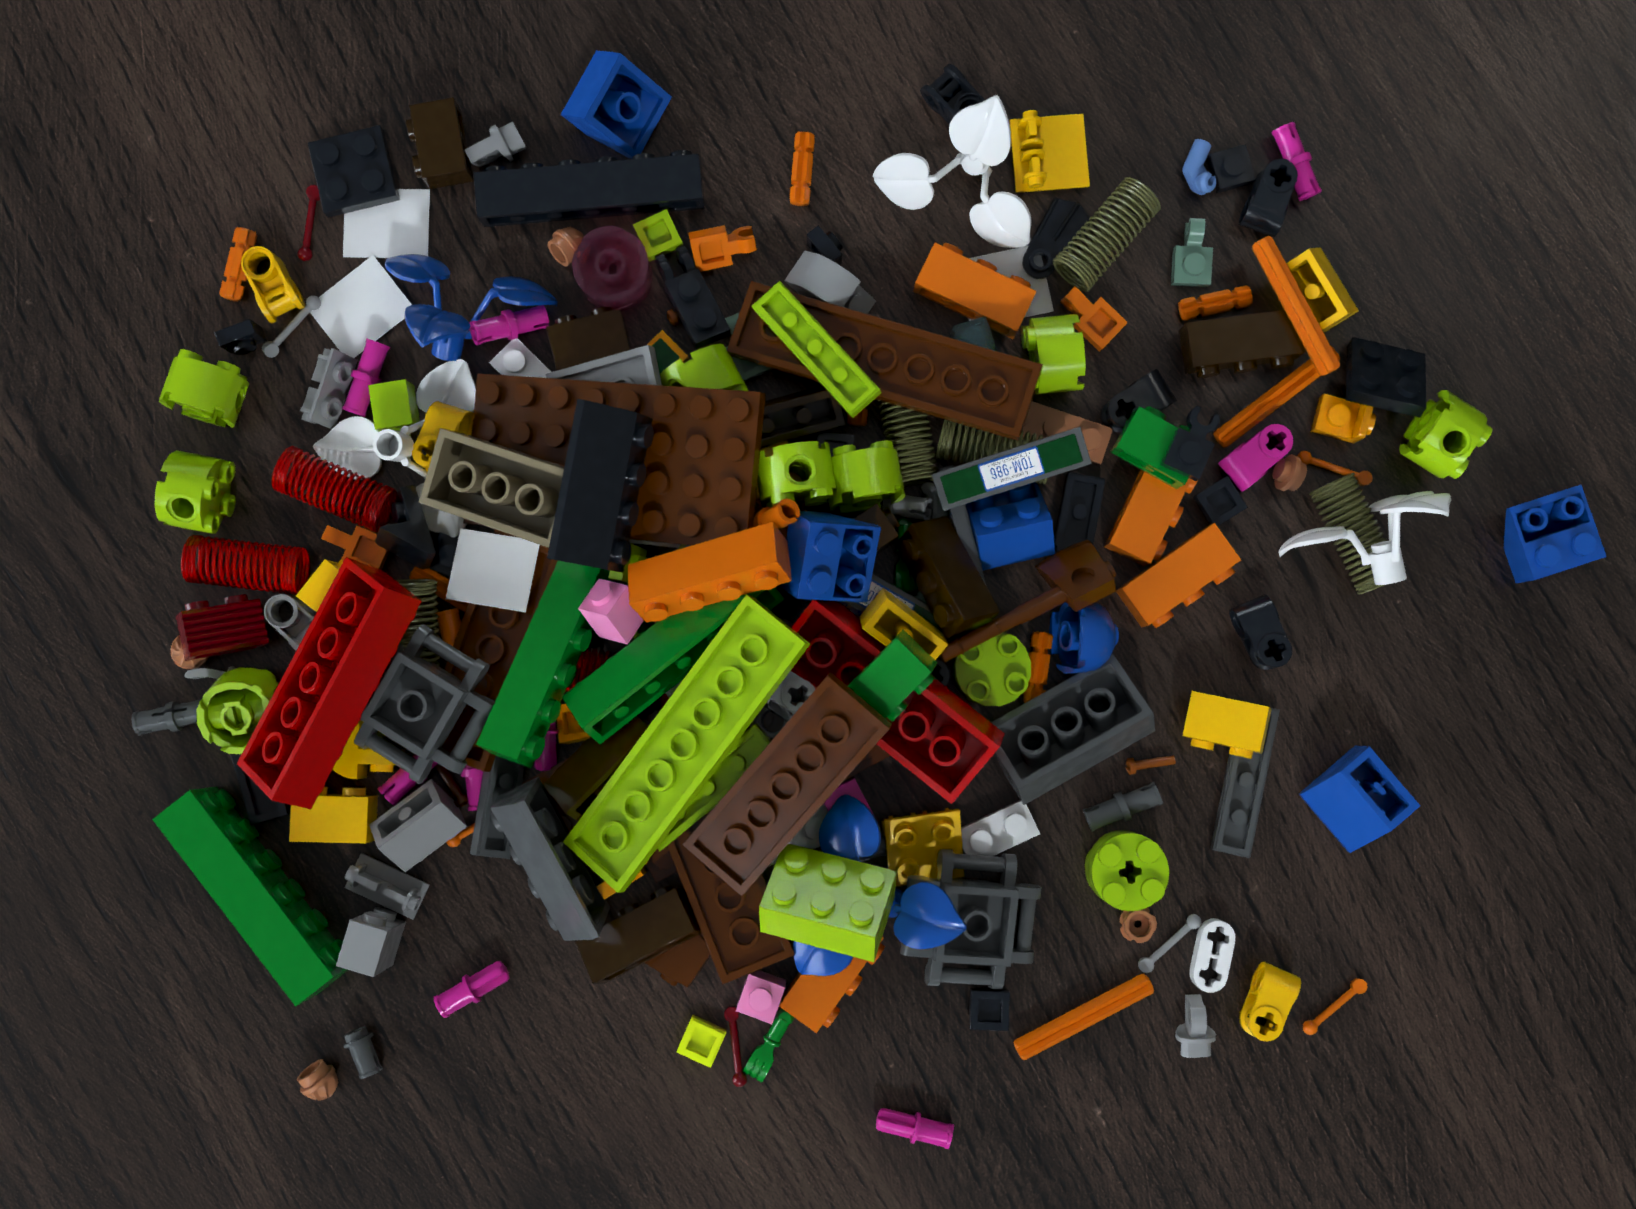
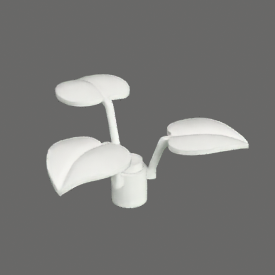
(984, 141)
(360, 447)
(1386, 556)

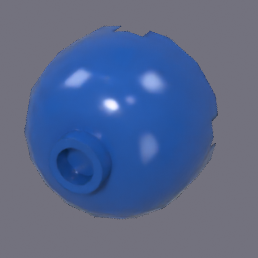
(1082, 637)

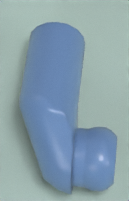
(1194, 170)

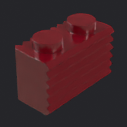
(221, 628)

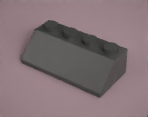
(1071, 729)
(552, 868)

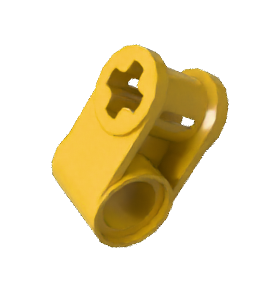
(273, 290)
(439, 416)
(1271, 997)

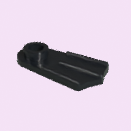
(1054, 232)

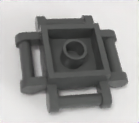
(422, 704)
(990, 920)

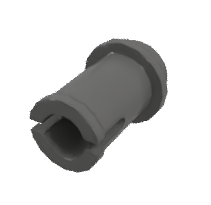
(363, 1052)

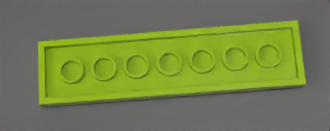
(686, 743)

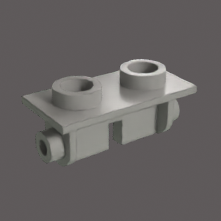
(326, 402)
(386, 885)

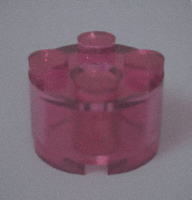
(591, 268)

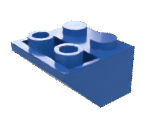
(1011, 527)
(1551, 535)
(831, 557)
(1359, 798)

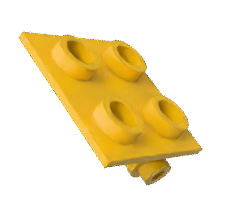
(1049, 152)
(916, 840)

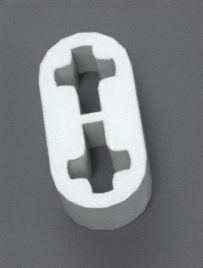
(1221, 957)

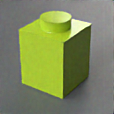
(393, 405)

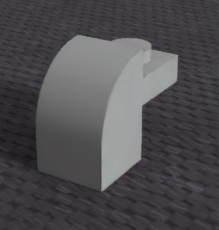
(828, 282)

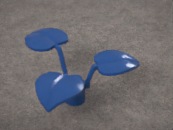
(450, 329)
(923, 911)

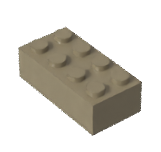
(493, 486)

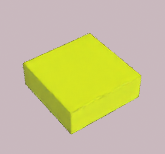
(701, 1041)

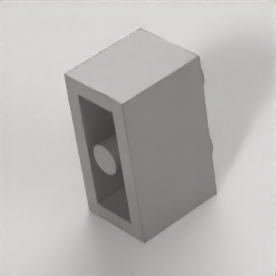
(417, 825)
(371, 942)

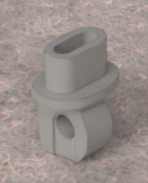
(502, 141)
(1195, 1033)

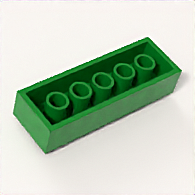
(253, 891)

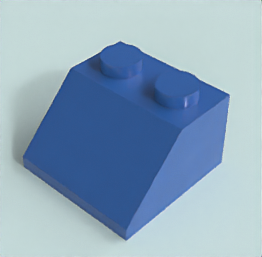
(616, 103)

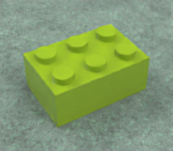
(828, 902)

